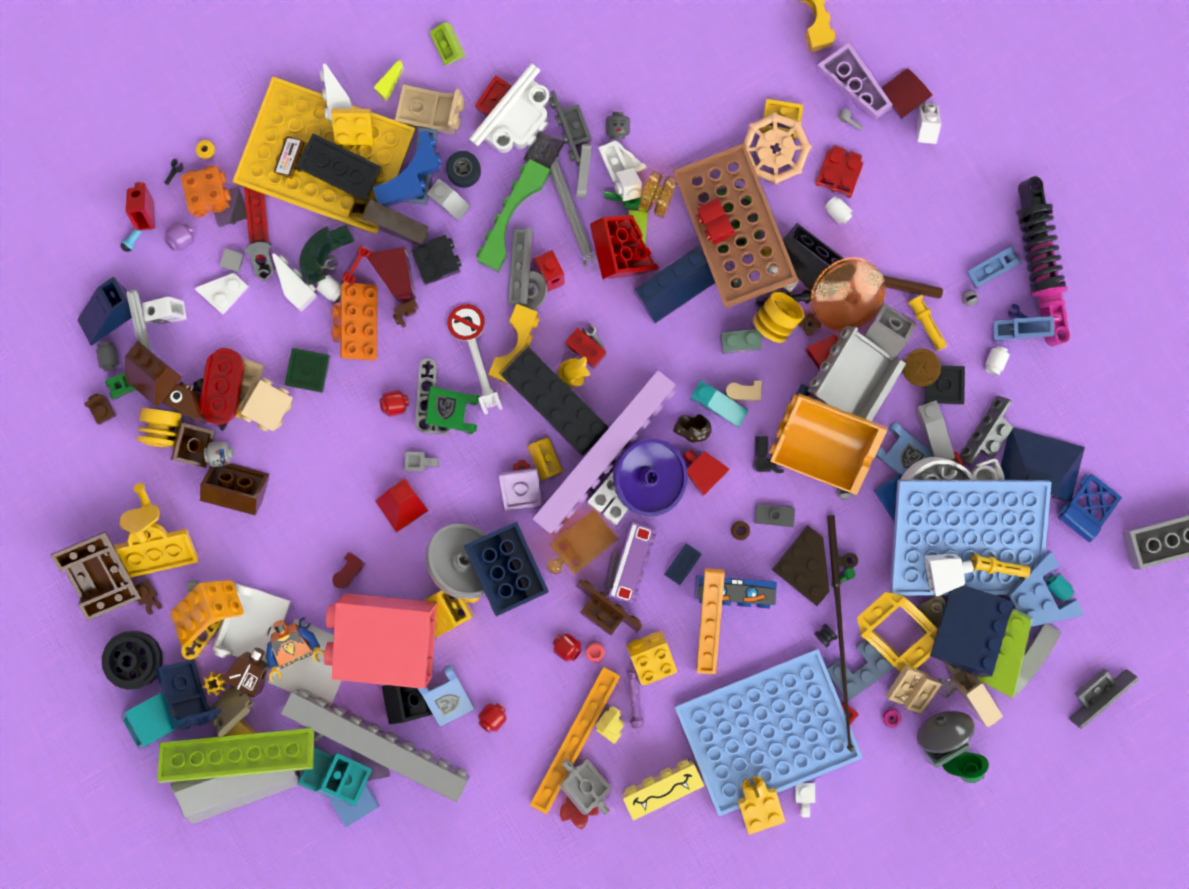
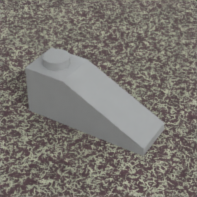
(935, 430)

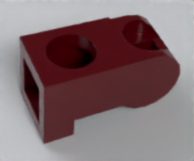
(349, 571)

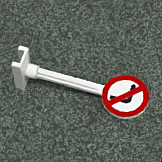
(467, 324)

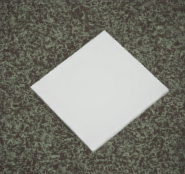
(308, 673)

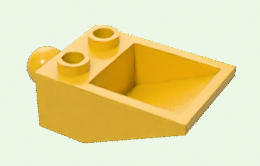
(448, 611)

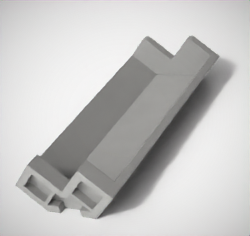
(214, 796)

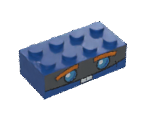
(743, 592)

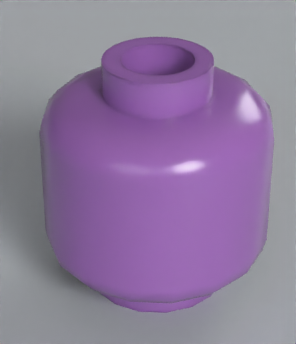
(179, 236)

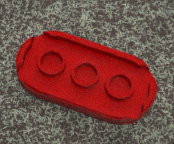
(221, 386)

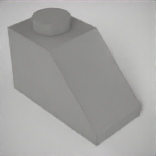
(448, 199)

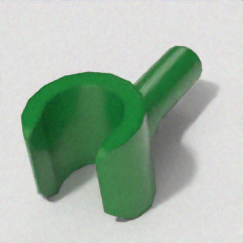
(849, 574)

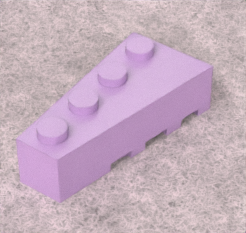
(853, 78)

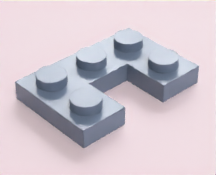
(866, 675)

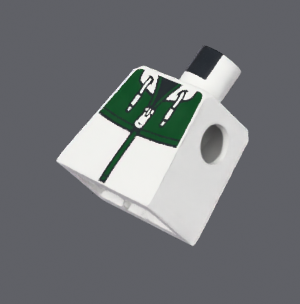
(164, 311)

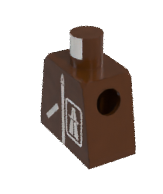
(248, 673)

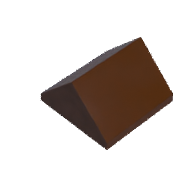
(191, 444)

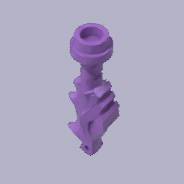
(633, 690)

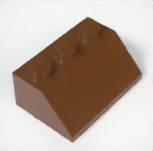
(149, 374)
(234, 488)

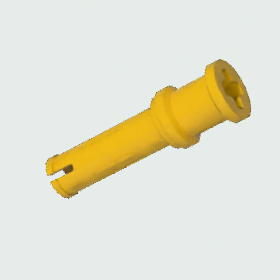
(923, 314)
(991, 565)

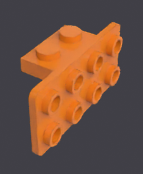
(356, 322)

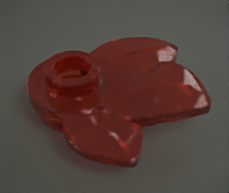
(570, 811)

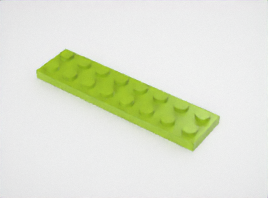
(236, 755)

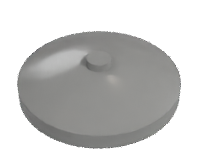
(450, 564)

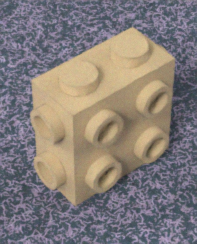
(265, 405)

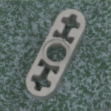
(583, 171)

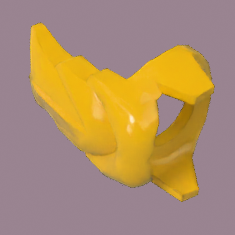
(573, 372)

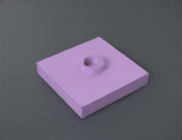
(520, 489)

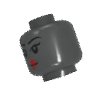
(617, 125)

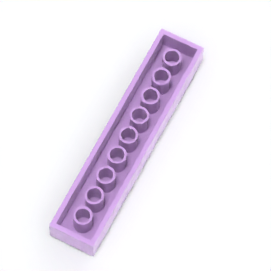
(604, 452)

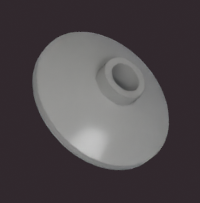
(536, 291)

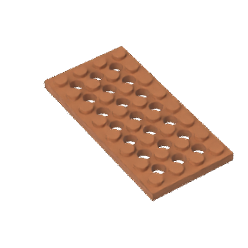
(765, 223)

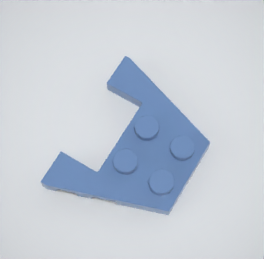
(1034, 598)

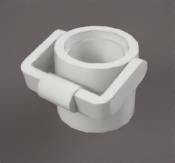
(986, 472)

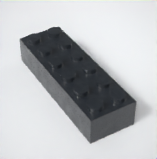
(554, 400)

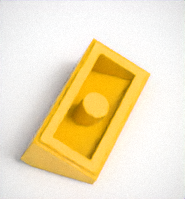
(544, 459)

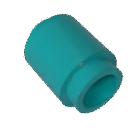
(1059, 587)

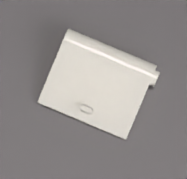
(251, 629)

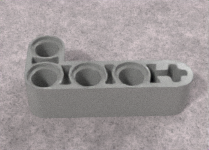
(423, 396)

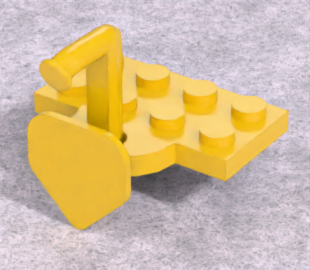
(153, 550)

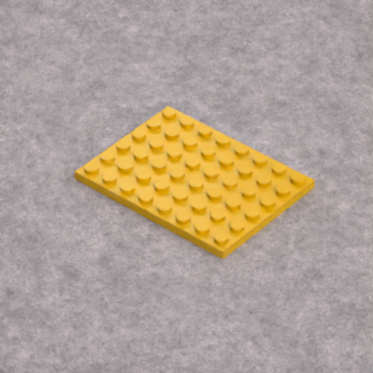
(298, 114)

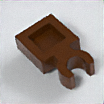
(147, 594)

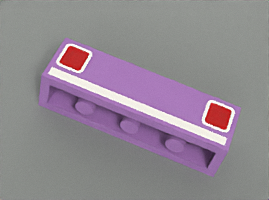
(631, 562)

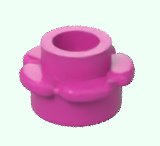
(896, 718)

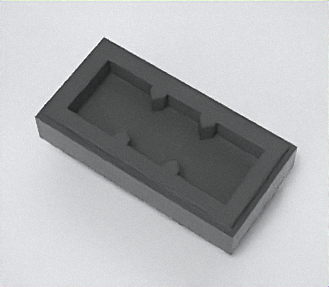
(774, 515)

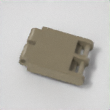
(234, 707)

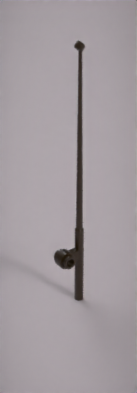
(837, 561)

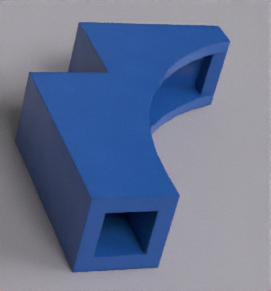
(407, 184)

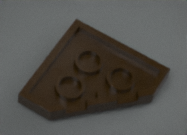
(805, 566)

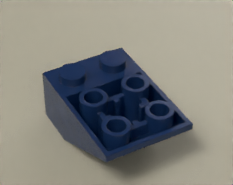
(105, 311)

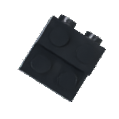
(436, 259)

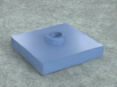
(349, 813)

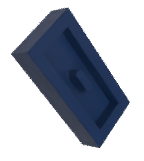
(683, 564)

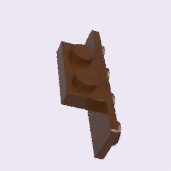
(604, 612)

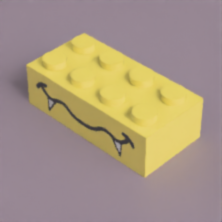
(662, 789)

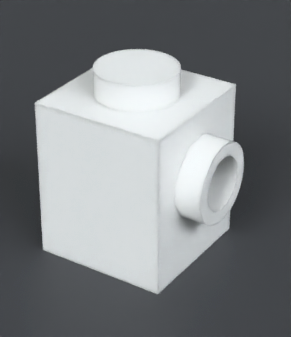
(628, 184)

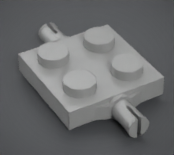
(585, 787)

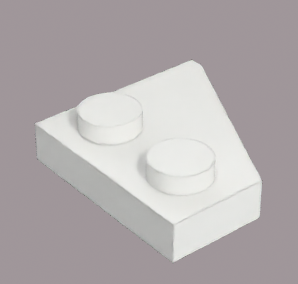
(619, 159)
(223, 291)

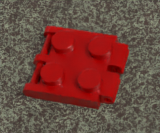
(840, 170)

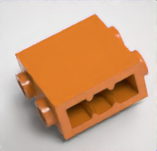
(205, 191)

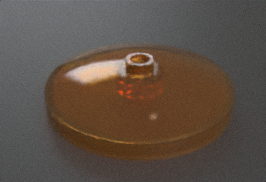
(848, 293)

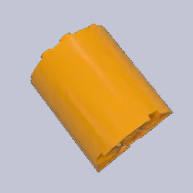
(826, 443)

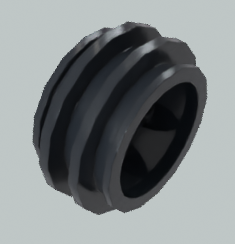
(111, 664)

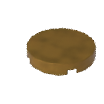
(922, 367)

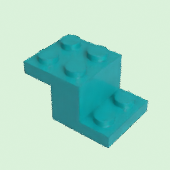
(335, 777)

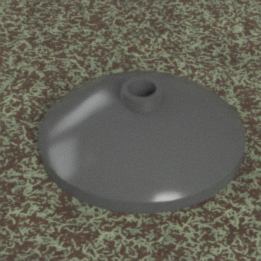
(945, 731)

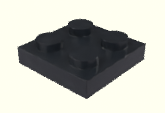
(948, 387)

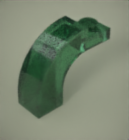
(318, 248)

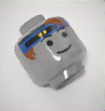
(218, 454)

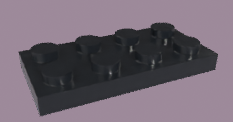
(338, 167)

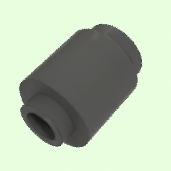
(107, 356)

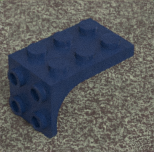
(184, 695)

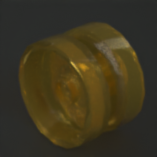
(658, 194)

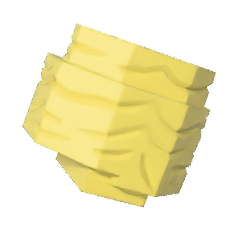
(610, 724)

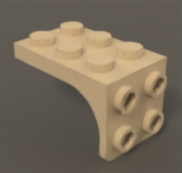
(430, 109)

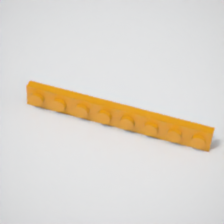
(575, 739)

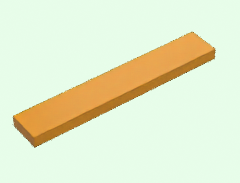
(710, 620)

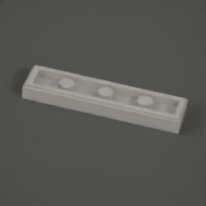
(520, 266)

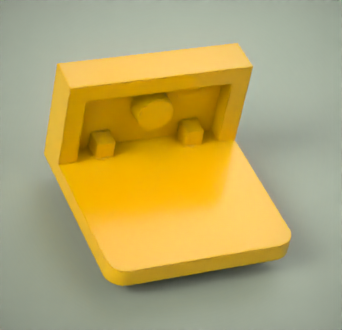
(651, 658)

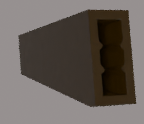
(388, 221)

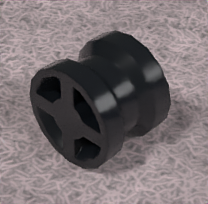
(825, 635)

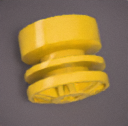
(778, 317)
(158, 427)

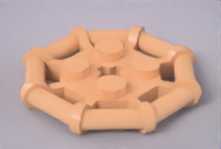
(785, 143)

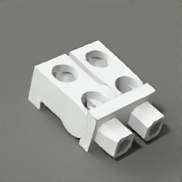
(603, 497)

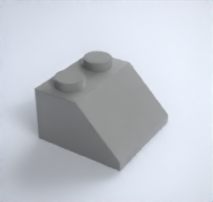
(890, 330)

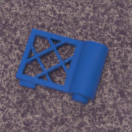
(1078, 518)

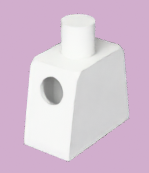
(946, 572)

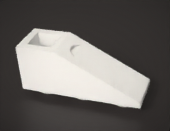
(333, 93)
(293, 287)

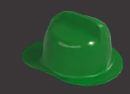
(968, 766)

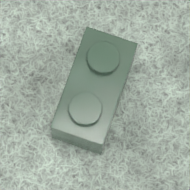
(740, 341)

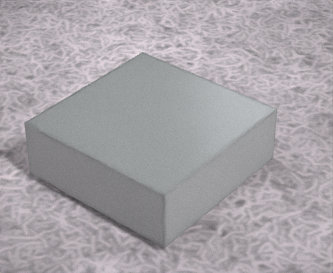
(231, 260)

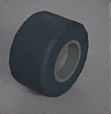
(463, 162)

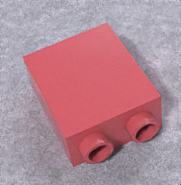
(381, 640)

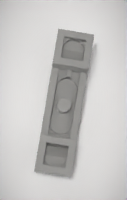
(1037, 653)

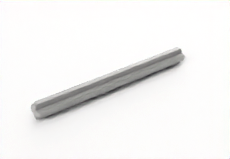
(570, 209)

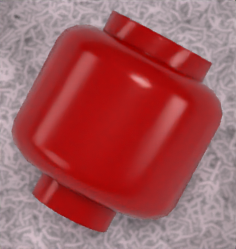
(393, 403)
(567, 647)
(492, 717)

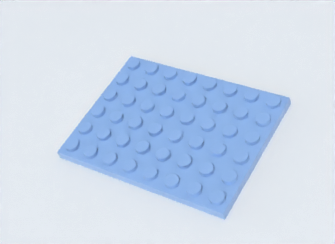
(967, 519)
(768, 726)

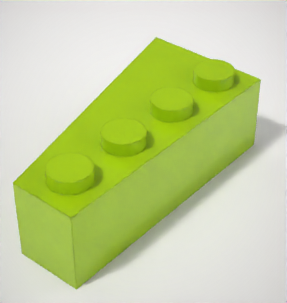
(1011, 654)

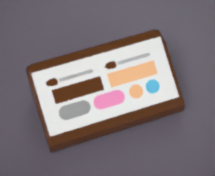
(289, 157)

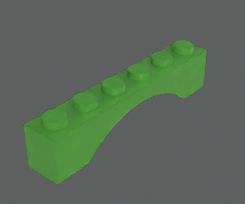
(531, 181)

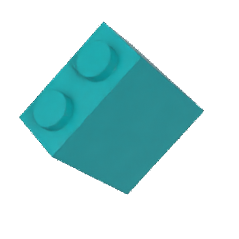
(148, 721)

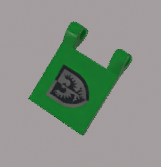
(447, 409)

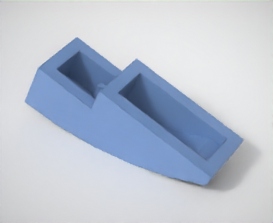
(1023, 328)

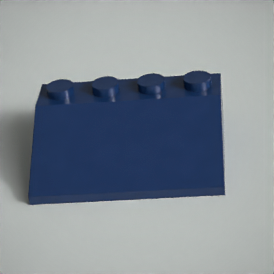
(506, 569)
(972, 630)

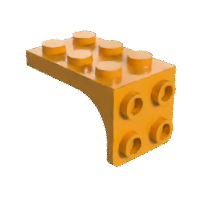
(203, 607)

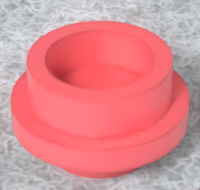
(594, 652)

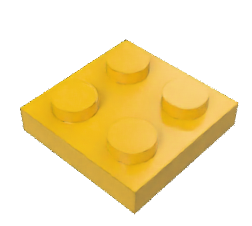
(352, 126)

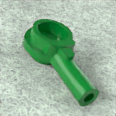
(629, 204)

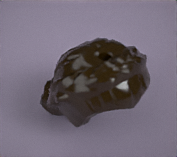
(693, 428)

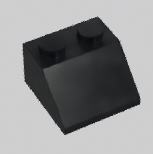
(404, 704)

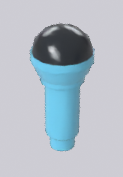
(128, 243)

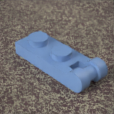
(993, 267)

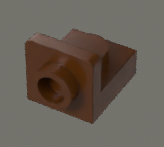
(407, 309)
(100, 408)

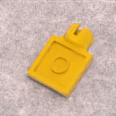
(759, 806)

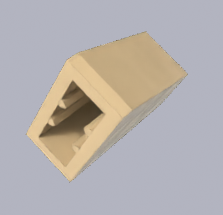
(976, 697)

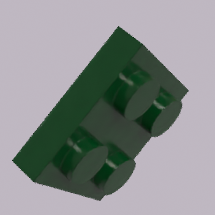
(307, 370)

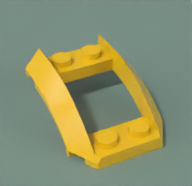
(879, 611)

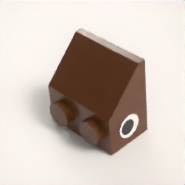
(185, 401)

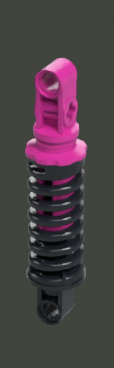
(1042, 257)

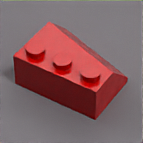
(621, 247)

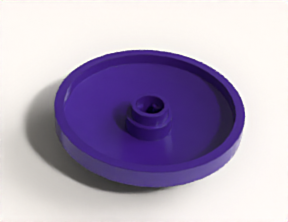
(650, 477)

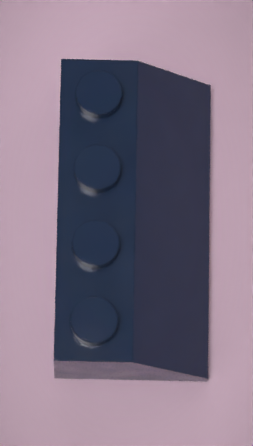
(675, 285)

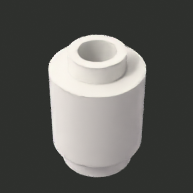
(839, 210)
(329, 288)
(996, 360)

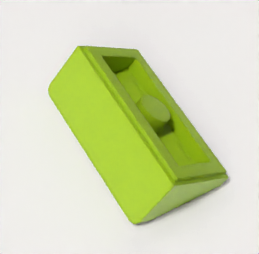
(447, 43)

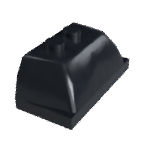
(808, 255)

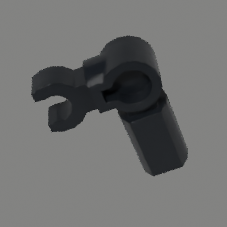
(761, 449)

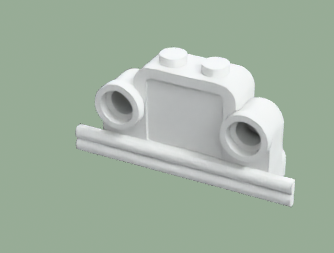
(516, 116)

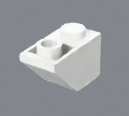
(928, 123)

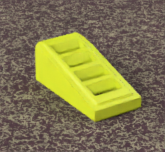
(388, 81)

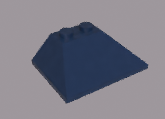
(1042, 458)

